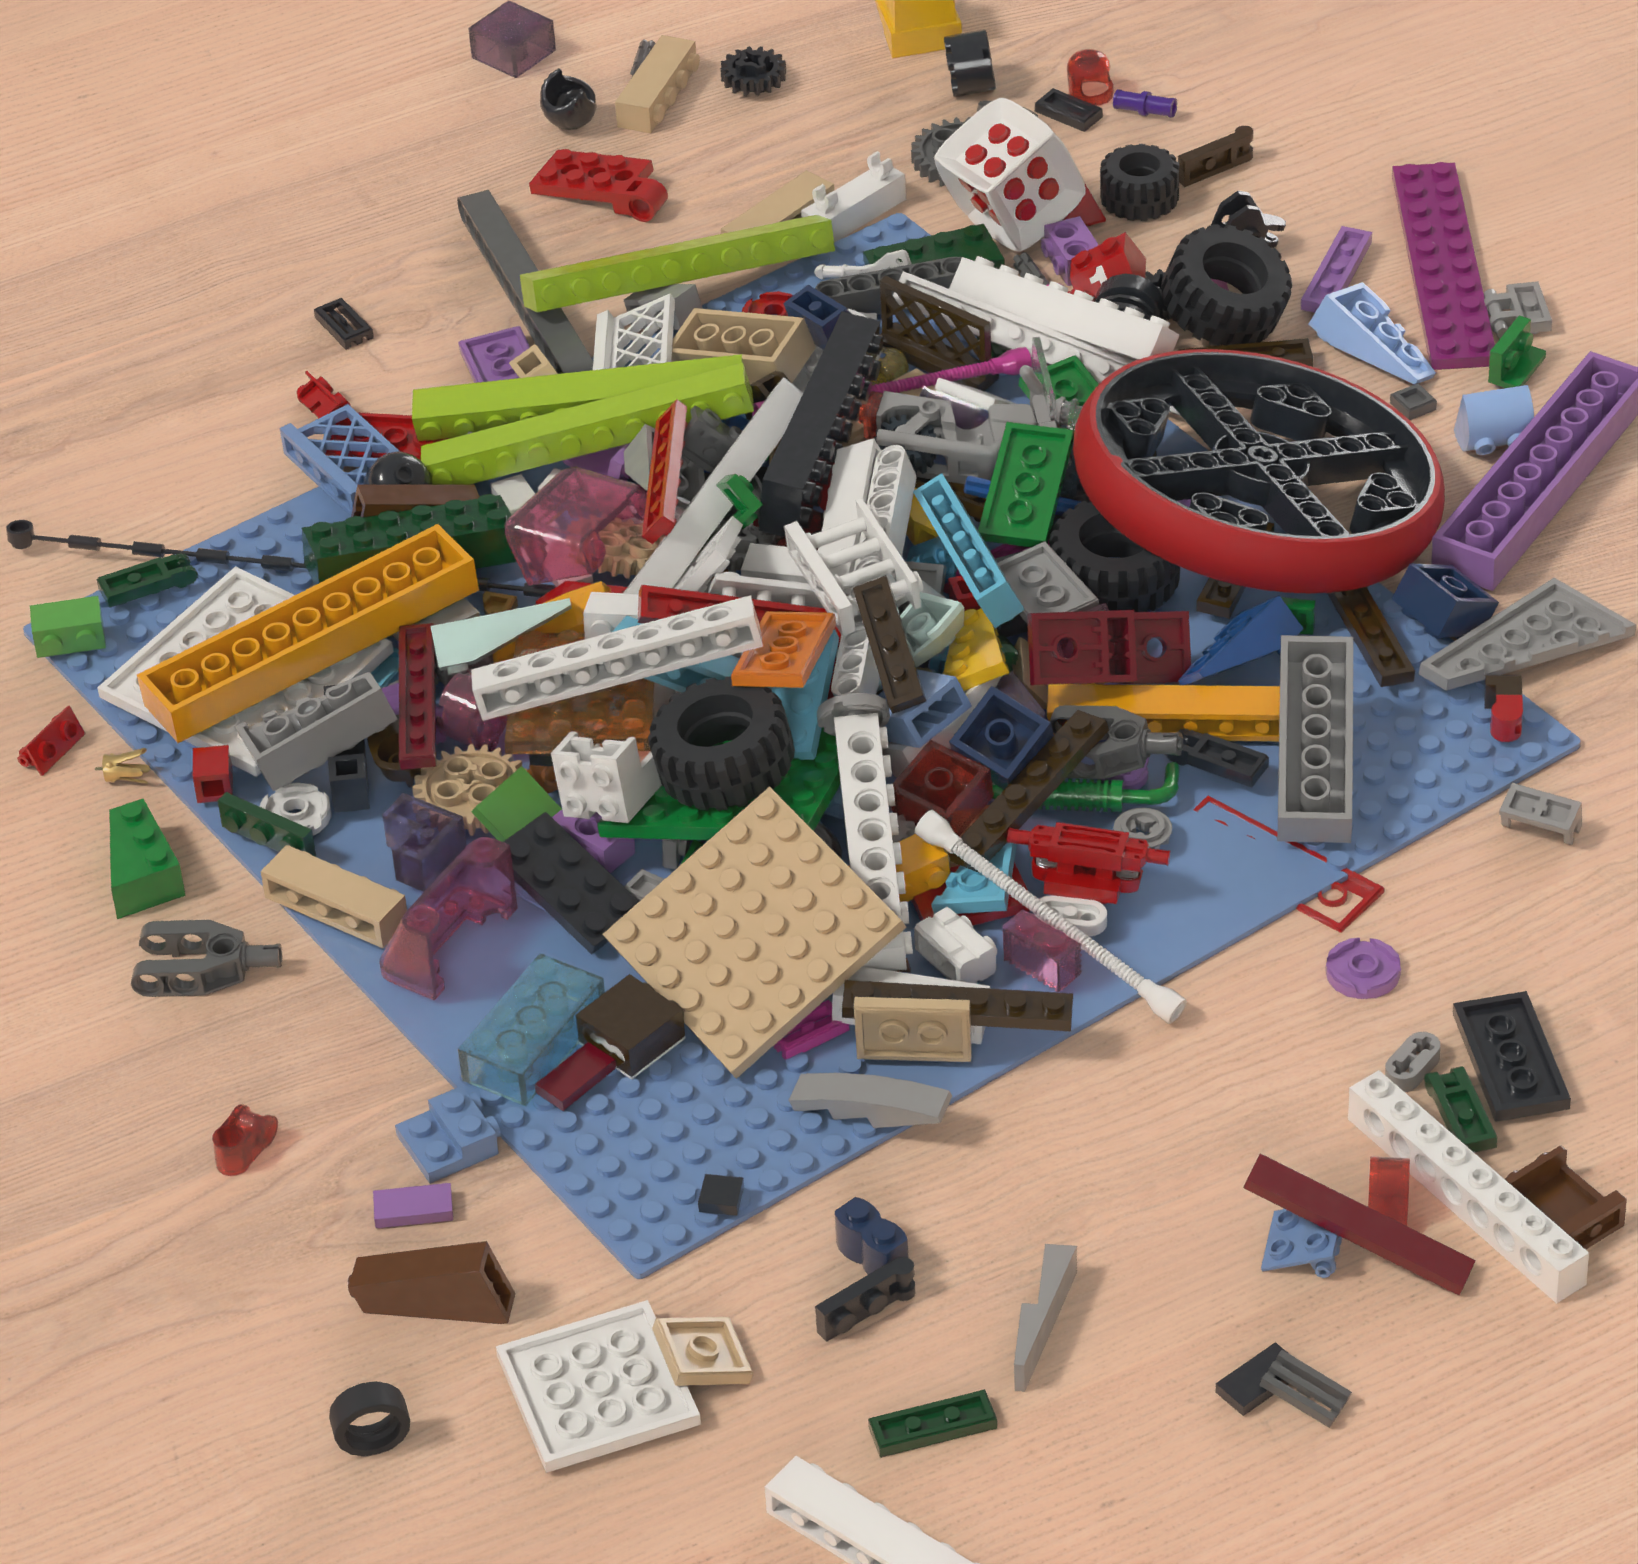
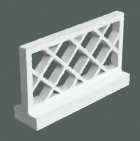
(612, 337)

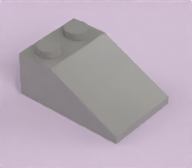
(638, 461)

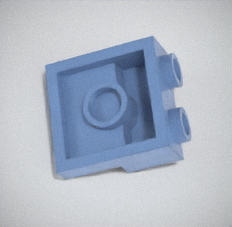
(450, 1134)

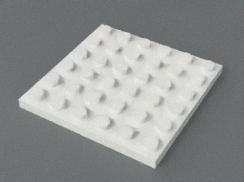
(220, 608)

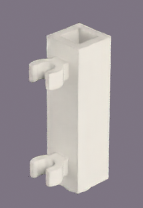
(860, 198)

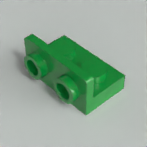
(1513, 357)

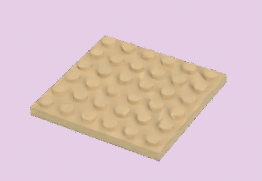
(754, 931)

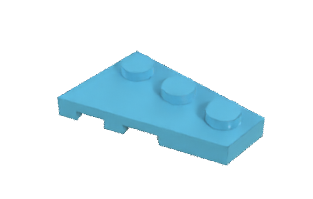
(973, 892)

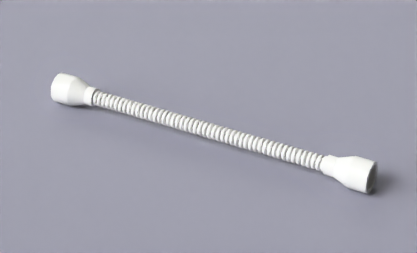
(1162, 1000)

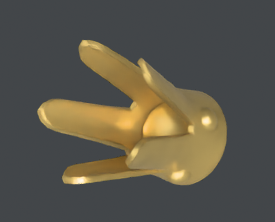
(115, 770)

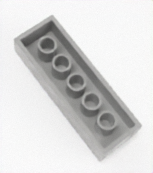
(1315, 739)

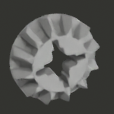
(1147, 821)

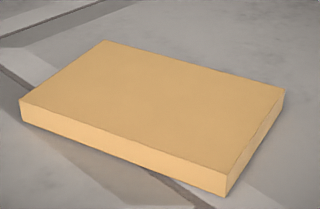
(913, 1029)

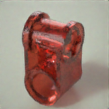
(242, 1139)

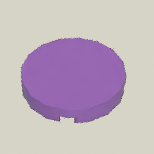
(1363, 968)

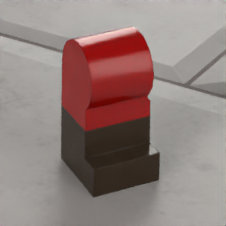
(1505, 700)

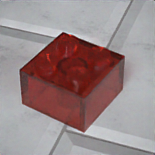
(943, 783)

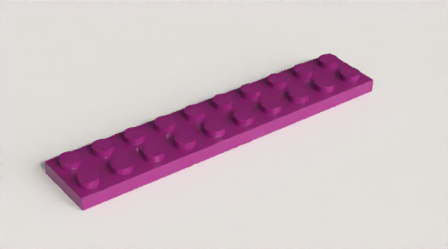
(1443, 265)

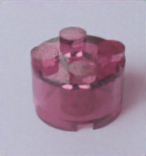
(462, 717)

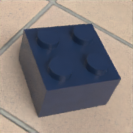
(1443, 600)
(1001, 736)

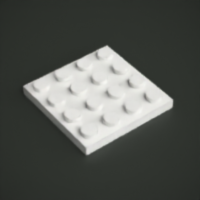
(595, 1387)

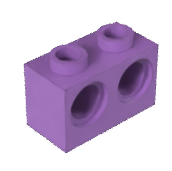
(1064, 241)

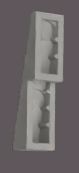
(1038, 1319)

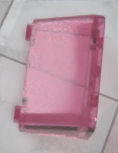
(560, 525)
(470, 888)

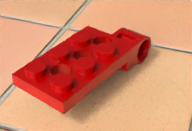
(602, 179)

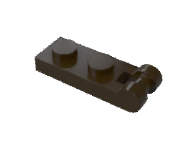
(1216, 156)

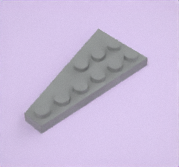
(1531, 631)

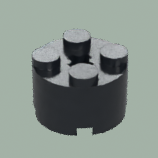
(969, 63)

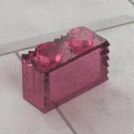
(1041, 950)

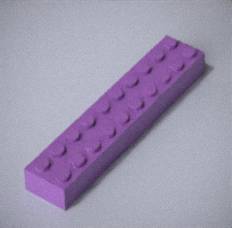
(1539, 471)

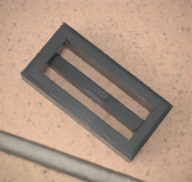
(1309, 1383)

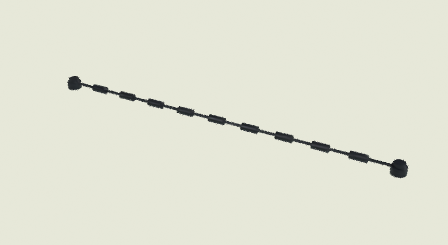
(21, 534)

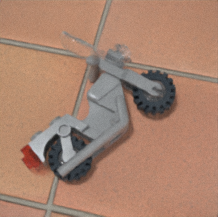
(921, 421)

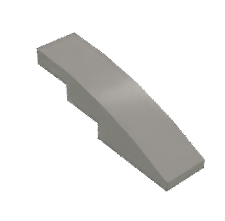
(879, 1098)

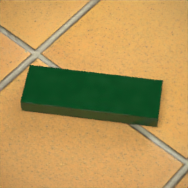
(932, 1423)

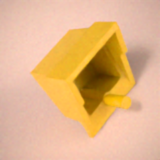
(917, 25)

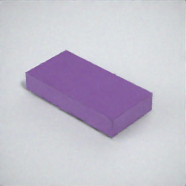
(413, 1205)

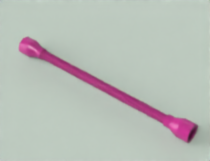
(1006, 363)

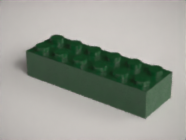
(473, 524)

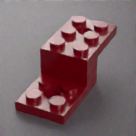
(1108, 647)

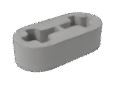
(1406, 1057)

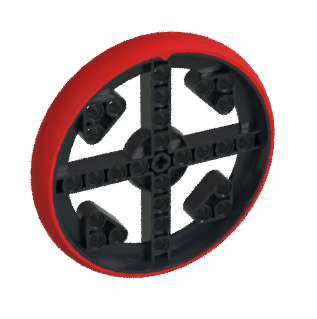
(1227, 539)

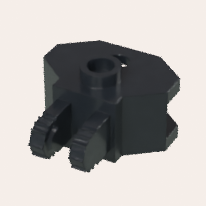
(1247, 215)

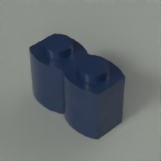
(868, 1237)

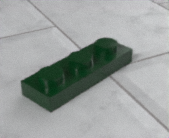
(263, 825)

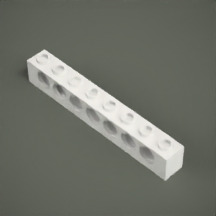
(616, 658)
(871, 825)
(1469, 1187)

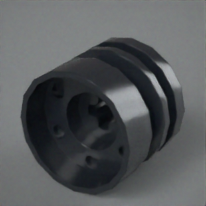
(1132, 292)

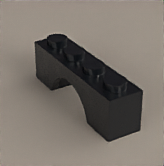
(349, 778)

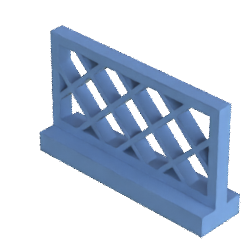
(328, 470)

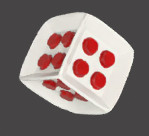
(1010, 173)

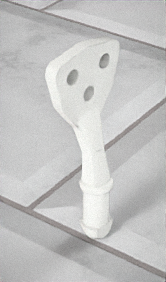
(888, 260)

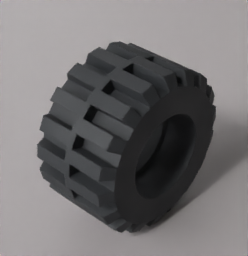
(1139, 182)

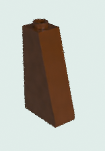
(374, 499)
(434, 1283)

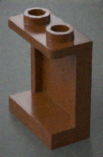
(1569, 1198)

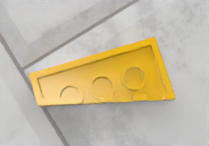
(975, 652)

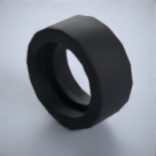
(366, 1399)

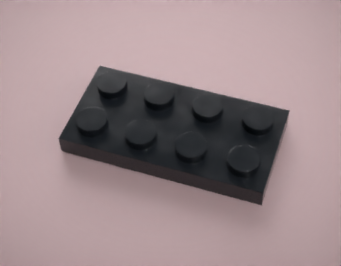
(568, 881)
(1511, 1056)

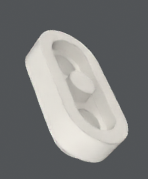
(1085, 914)

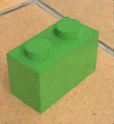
(67, 626)

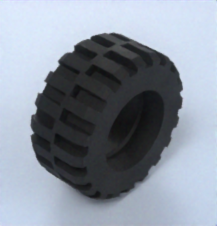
(1239, 261)
(1131, 582)
(726, 773)

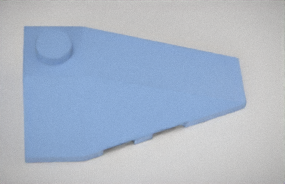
(1360, 326)

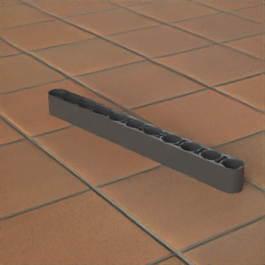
(508, 261)

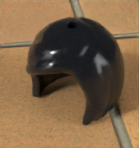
(567, 101)

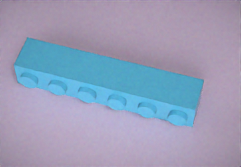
(968, 551)

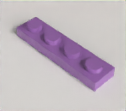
(1337, 266)

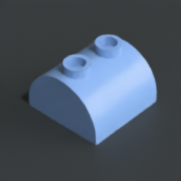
(1492, 418)

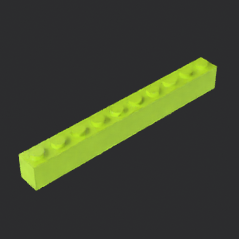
(676, 263)
(484, 405)
(581, 428)

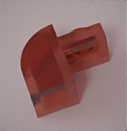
(1389, 1187)

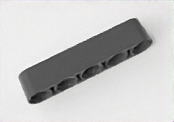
(862, 290)

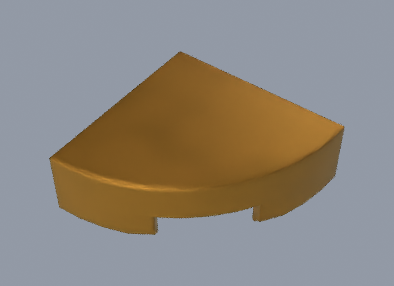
(498, 602)

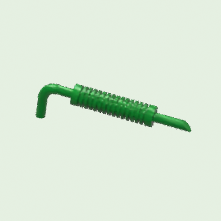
(1107, 794)

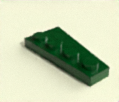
(963, 242)

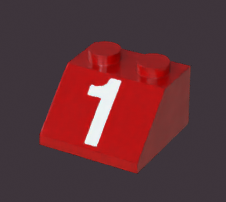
(1111, 258)

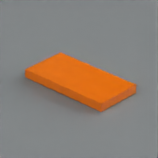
(788, 652)

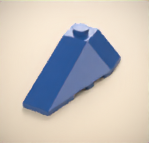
(1245, 639)

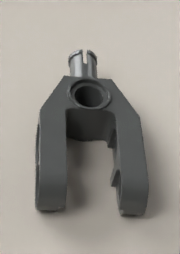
(1127, 742)
(224, 965)

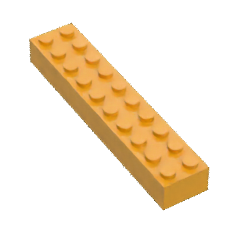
(307, 633)

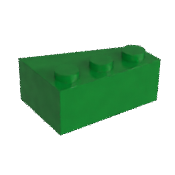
(141, 861)

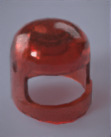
(1089, 66)

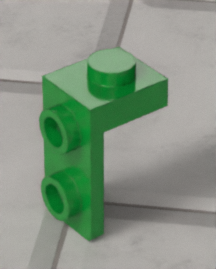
(740, 494)

